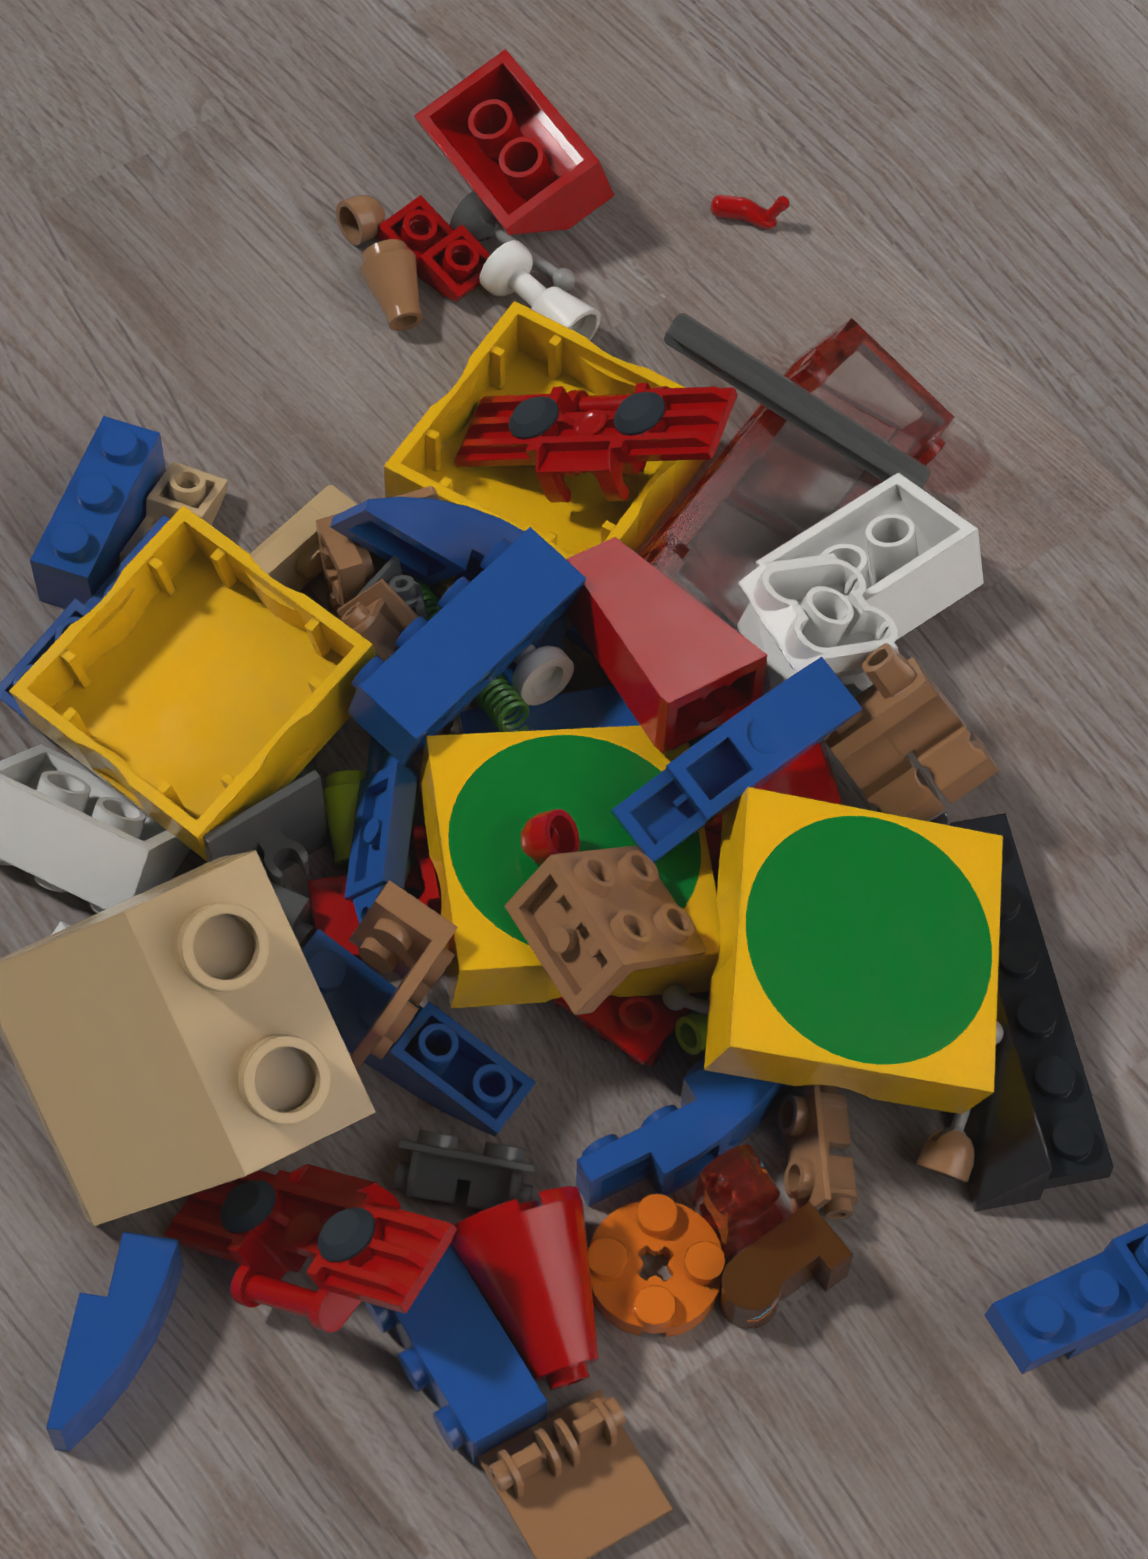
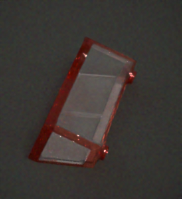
(782, 480)

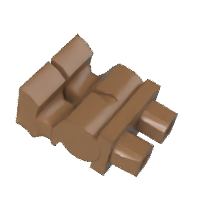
(901, 716)

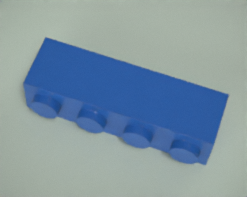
(465, 644)

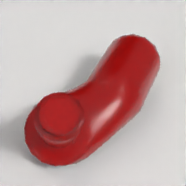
(747, 210)

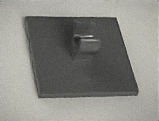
(279, 828)

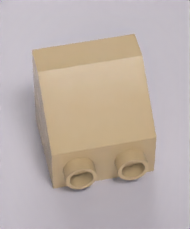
(176, 1041)

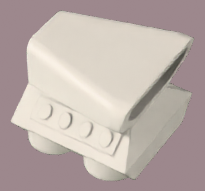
(811, 612)

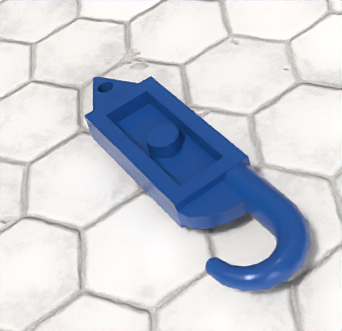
(381, 828)

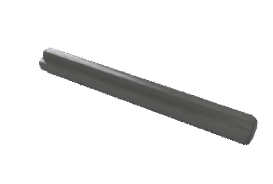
(792, 401)

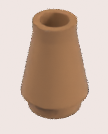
(393, 280)

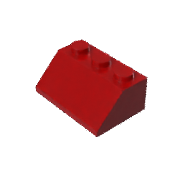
(516, 150)

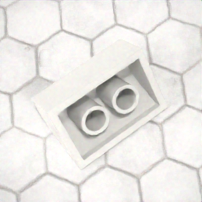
(903, 544)
(80, 831)

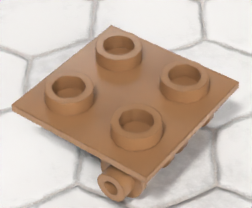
(575, 1481)

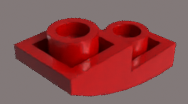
(444, 257)

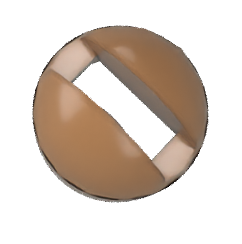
(359, 218)

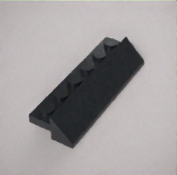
(1042, 1117)

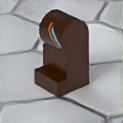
(781, 1264)

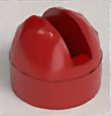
(549, 834)

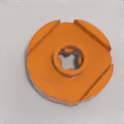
(654, 1305)

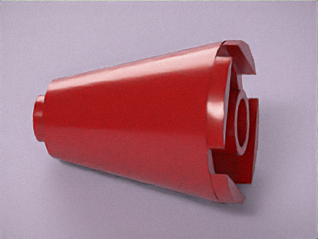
(536, 1280)

